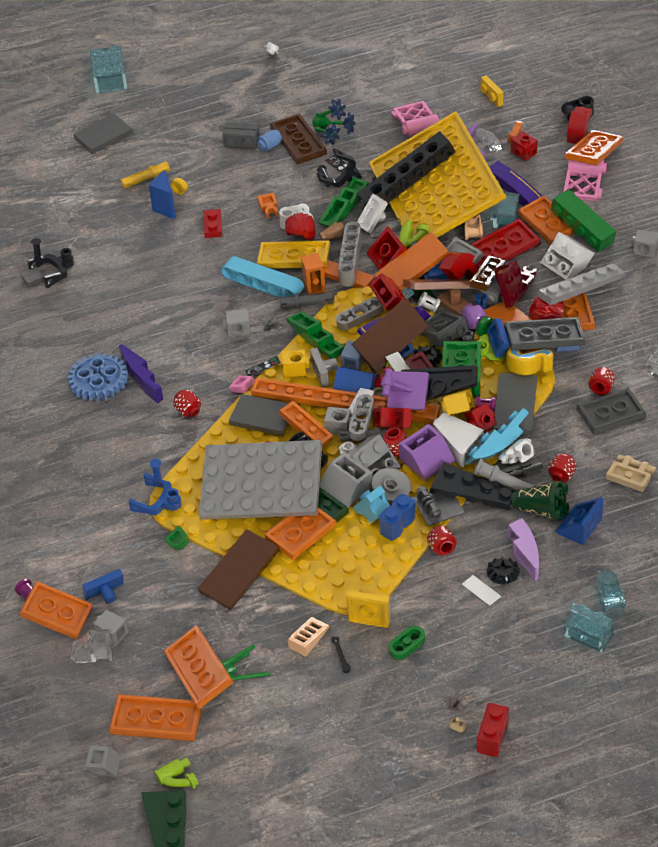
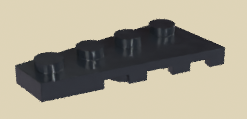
(448, 379)

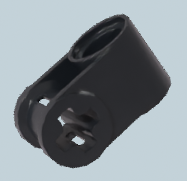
(585, 101)

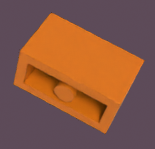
(313, 274)

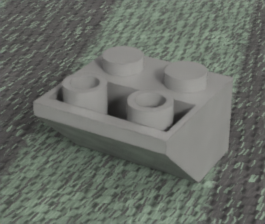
(374, 454)
(346, 479)

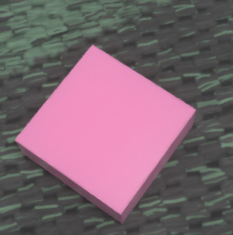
(242, 384)

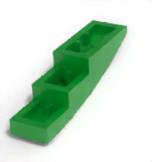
(343, 204)
(313, 333)

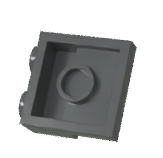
(444, 327)

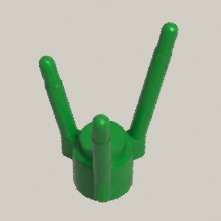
(229, 665)

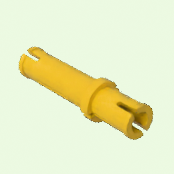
(151, 172)

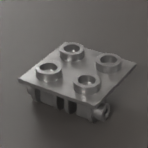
(436, 506)

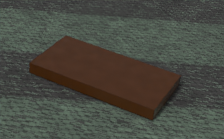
(299, 139)
(390, 334)
(238, 569)

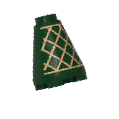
(543, 500)

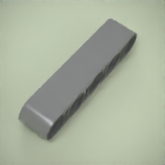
(349, 254)

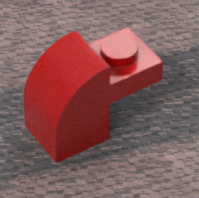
(578, 124)
(458, 264)
(392, 417)

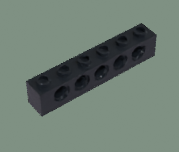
(409, 169)

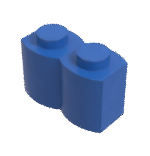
(397, 517)

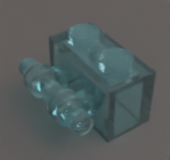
(589, 627)

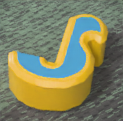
(530, 362)

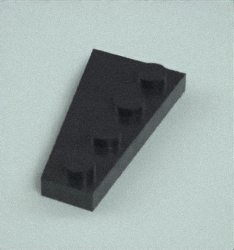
(464, 484)

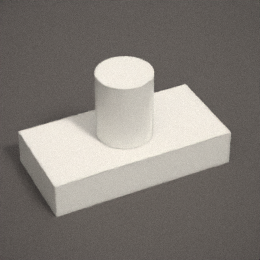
(372, 213)

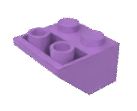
(425, 452)

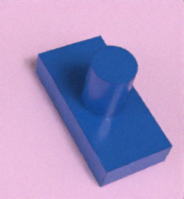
(498, 337)
(104, 586)

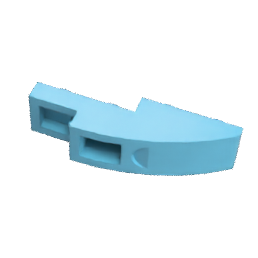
(498, 440)

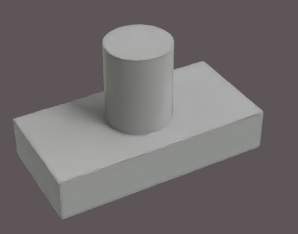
(321, 367)

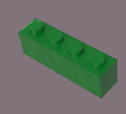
(583, 220)

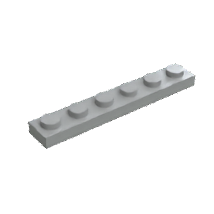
(580, 284)

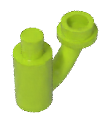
(407, 230)
(167, 774)

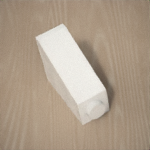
(458, 435)

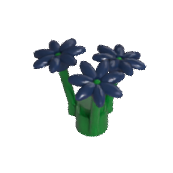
(321, 122)

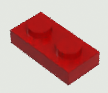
(212, 223)

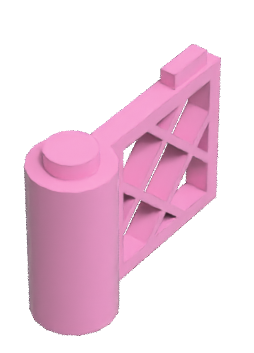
(417, 122)
(584, 172)

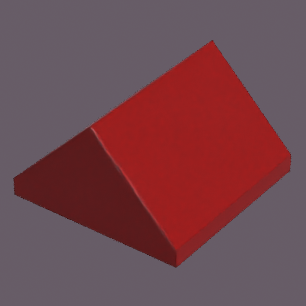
(386, 248)

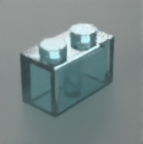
(505, 210)

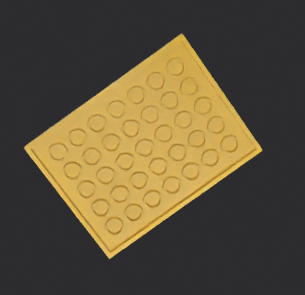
(449, 192)

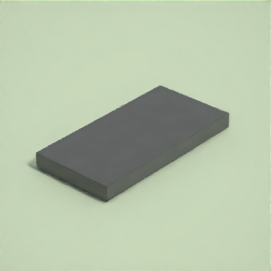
(545, 333)
(514, 394)

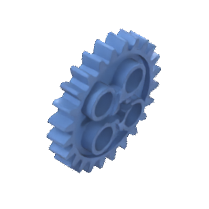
(98, 377)

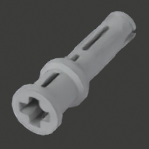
(493, 474)

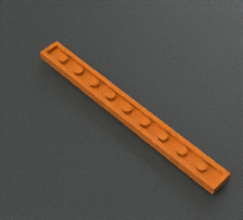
(328, 397)

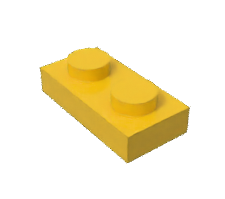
(491, 90)

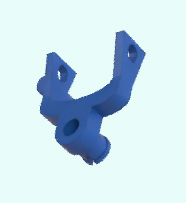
(169, 498)

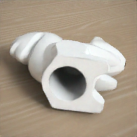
(520, 450)

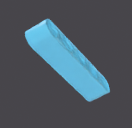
(261, 277)

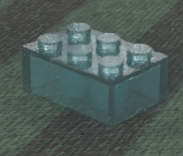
(108, 69)

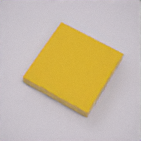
(368, 609)

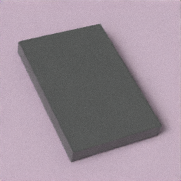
(103, 133)
(611, 411)
(259, 415)

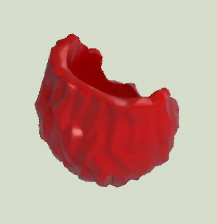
(300, 225)
(542, 310)

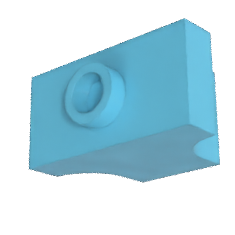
(372, 504)

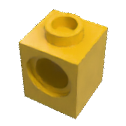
(295, 363)

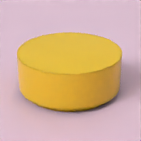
(179, 186)

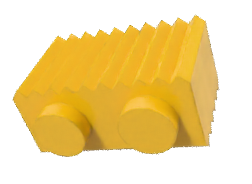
(458, 402)

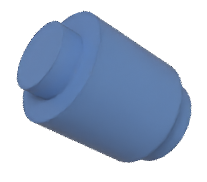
(269, 140)

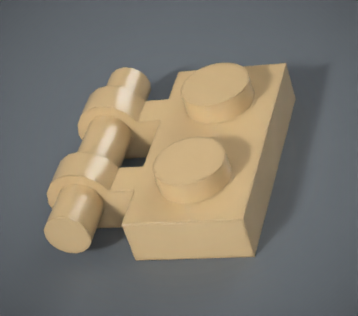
(630, 472)

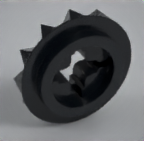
(436, 356)
(511, 571)

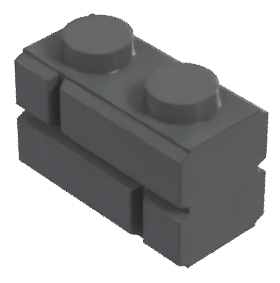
(241, 135)

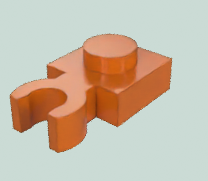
(517, 129)
(268, 204)

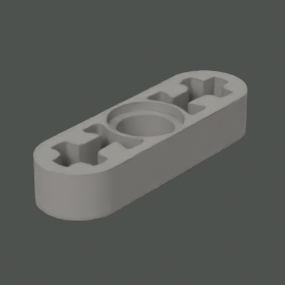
(349, 319)
(362, 423)

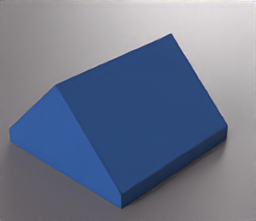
(162, 196)
(353, 379)
(581, 520)

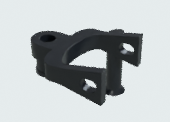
(347, 175)
(62, 262)

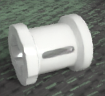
(422, 302)

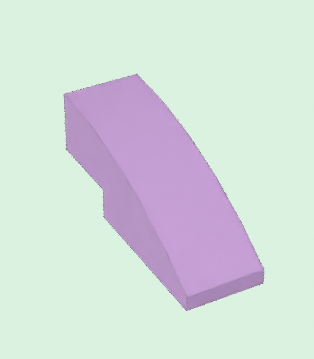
(524, 547)

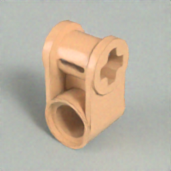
(473, 228)

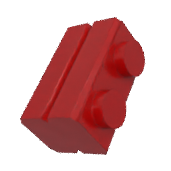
(386, 291)
(492, 729)

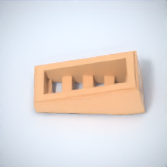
(305, 648)

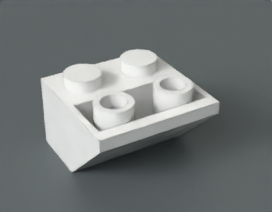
(566, 256)

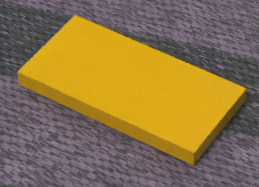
(289, 253)

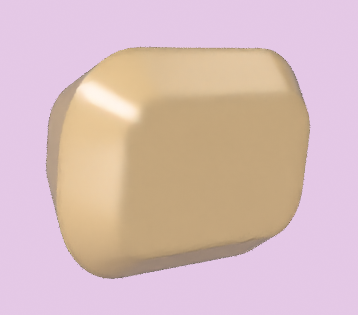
(457, 724)

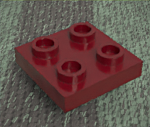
(510, 283)

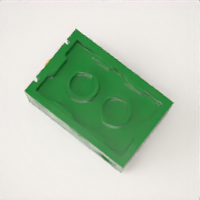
(463, 354)

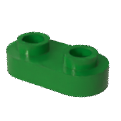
(405, 643)

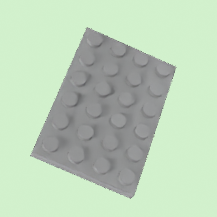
(261, 480)

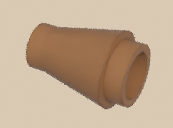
(333, 232)

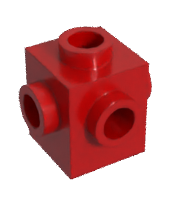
(524, 146)
(481, 417)

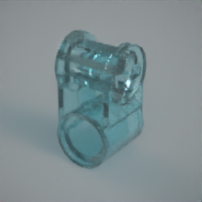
(610, 590)

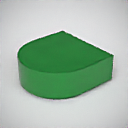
(483, 325)
(177, 539)

